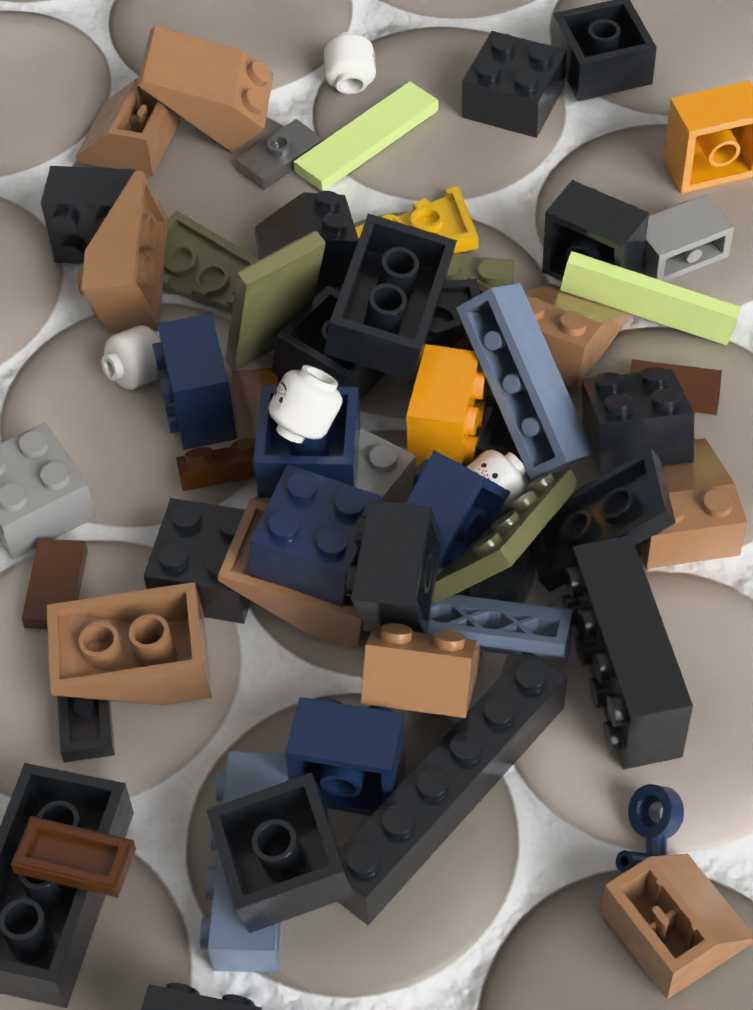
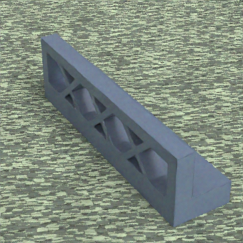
(505, 625)

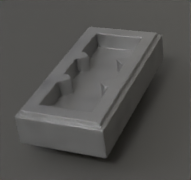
(276, 154)

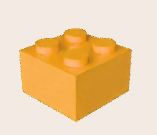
(710, 137)
(446, 405)

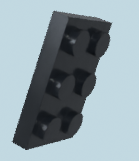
(615, 505)

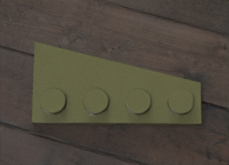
(201, 263)
(508, 536)

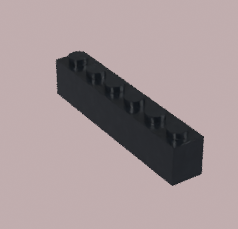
(450, 783)

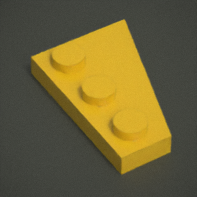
(443, 217)

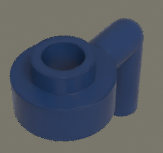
(646, 821)

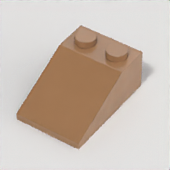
(207, 85)
(127, 260)
(574, 330)
(705, 511)
(303, 611)
(130, 647)
(420, 670)

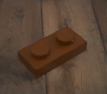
(211, 467)

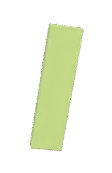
(365, 136)
(650, 298)

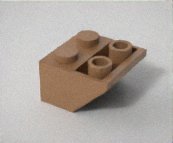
(129, 132)
(673, 920)

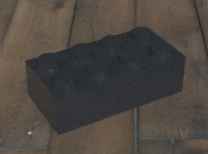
(627, 653)
(44, 922)

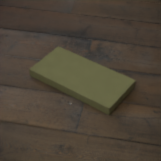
(271, 296)

